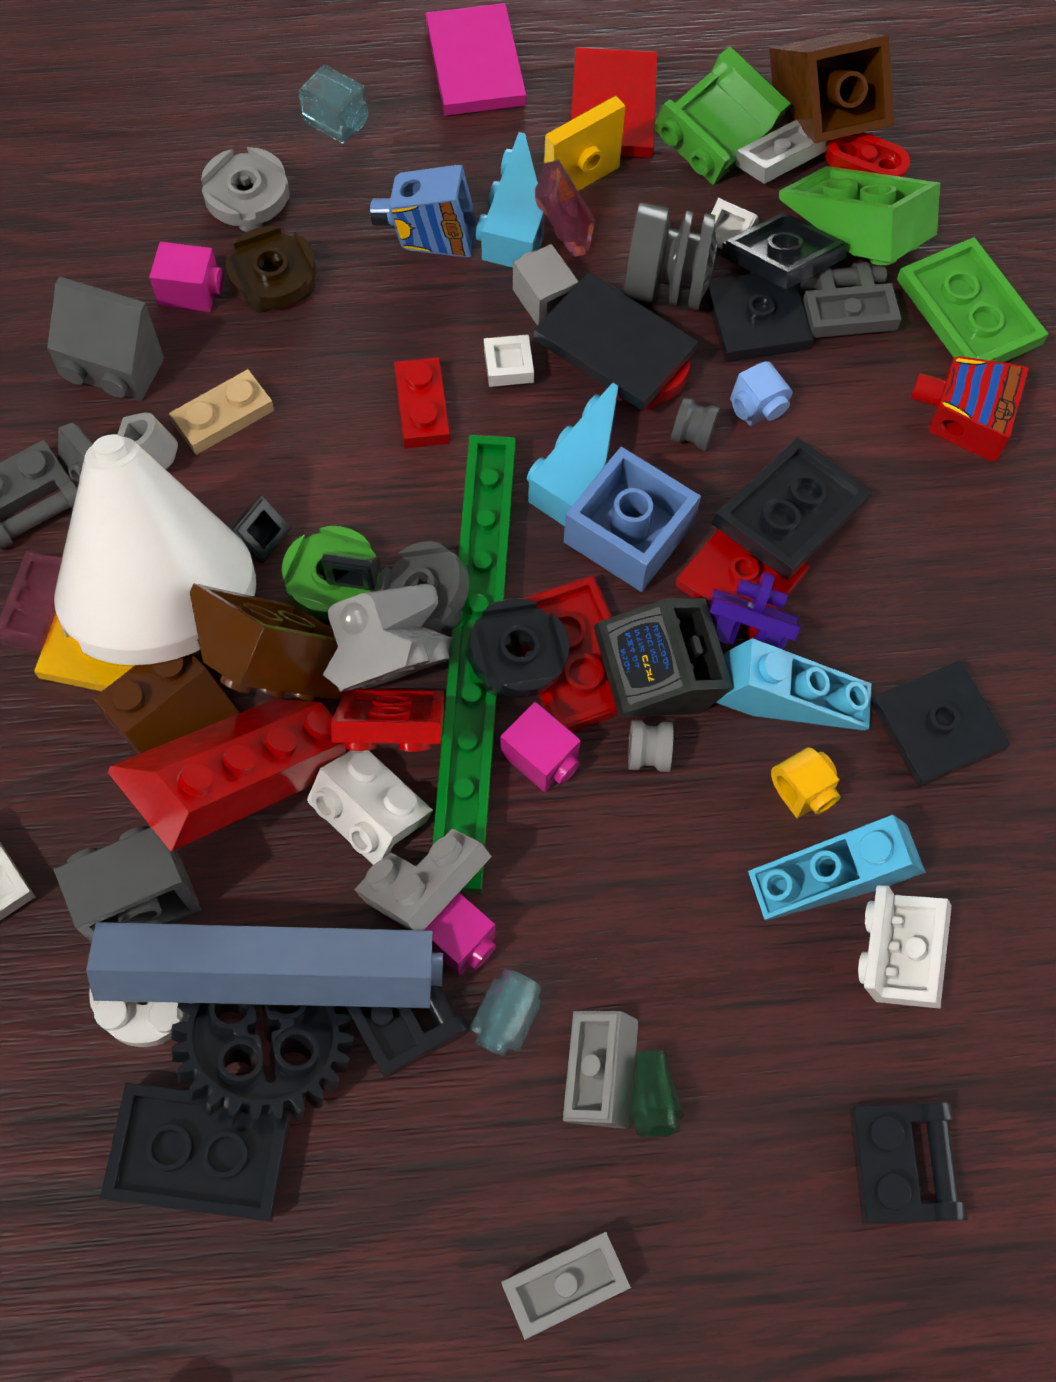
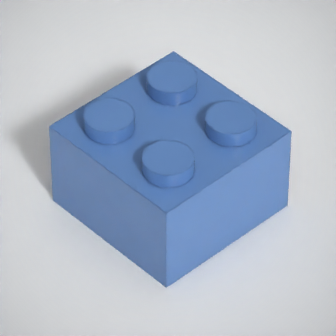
(631, 518)

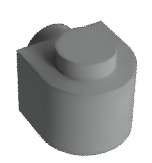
(150, 436)

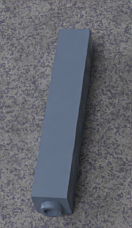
(262, 965)

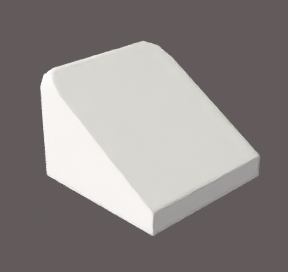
(731, 220)

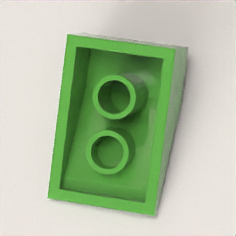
(868, 210)

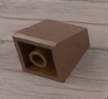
(836, 83)

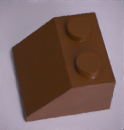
(163, 702)

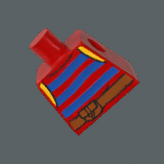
(973, 403)

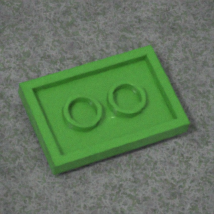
(971, 304)

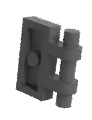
(850, 309)

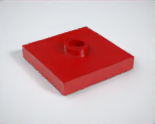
(722, 566)

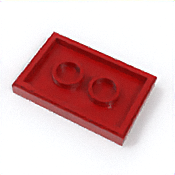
(630, 77)
(583, 689)

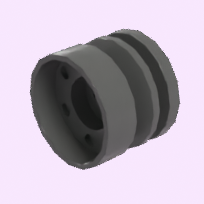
(669, 256)

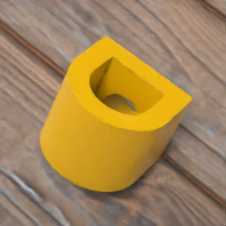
(807, 782)

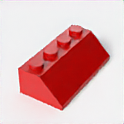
(228, 769)

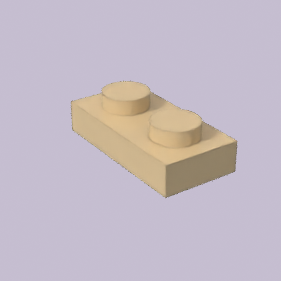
(221, 412)

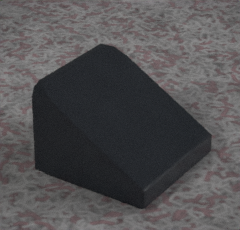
(351, 570)

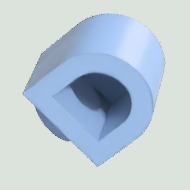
(760, 394)

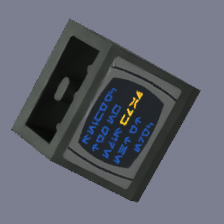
(663, 659)

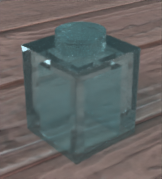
(333, 103)

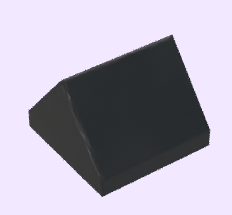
(261, 529)

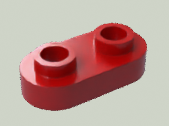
(867, 154)

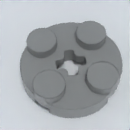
(248, 207)

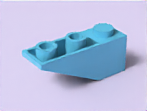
(514, 219)
(576, 460)
(795, 689)
(837, 869)

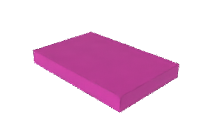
(475, 59)

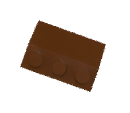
(263, 644)

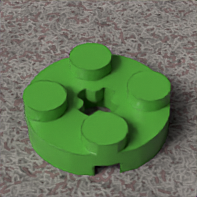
(304, 562)

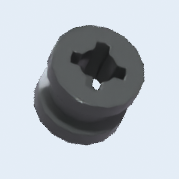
(695, 423)

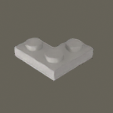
(420, 892)

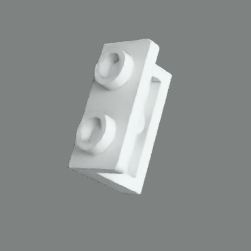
(367, 803)
(905, 948)

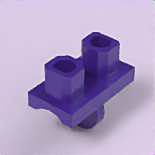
(772, 625)

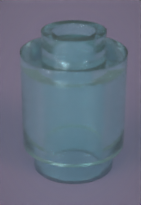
(507, 1013)

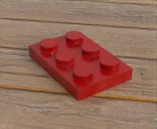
(389, 716)

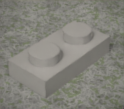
(778, 152)
(565, 1285)

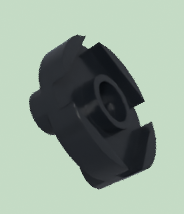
(512, 675)

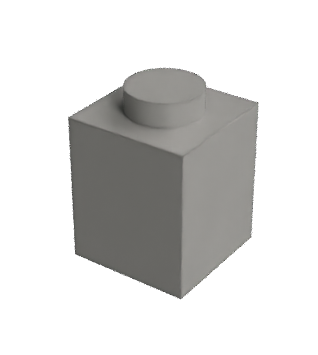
(542, 281)

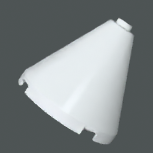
(135, 555)

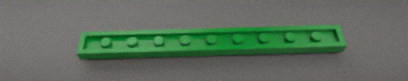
(468, 707)

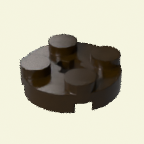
(276, 288)

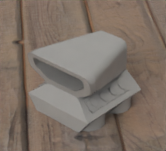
(383, 637)

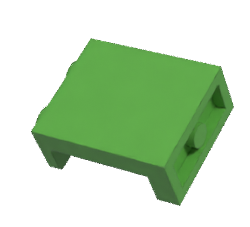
(721, 116)

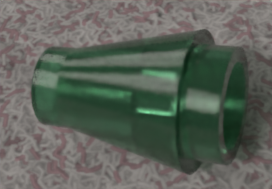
(654, 1098)

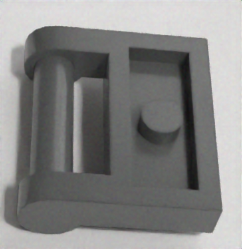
(24, 481)

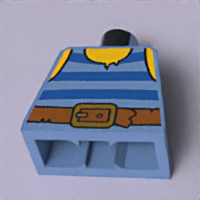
(430, 211)

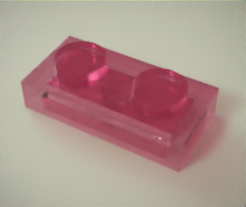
(564, 208)

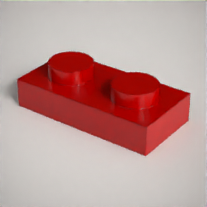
(422, 403)

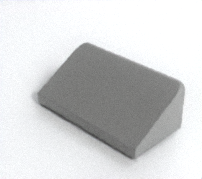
(601, 1069)

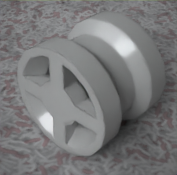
(650, 746)

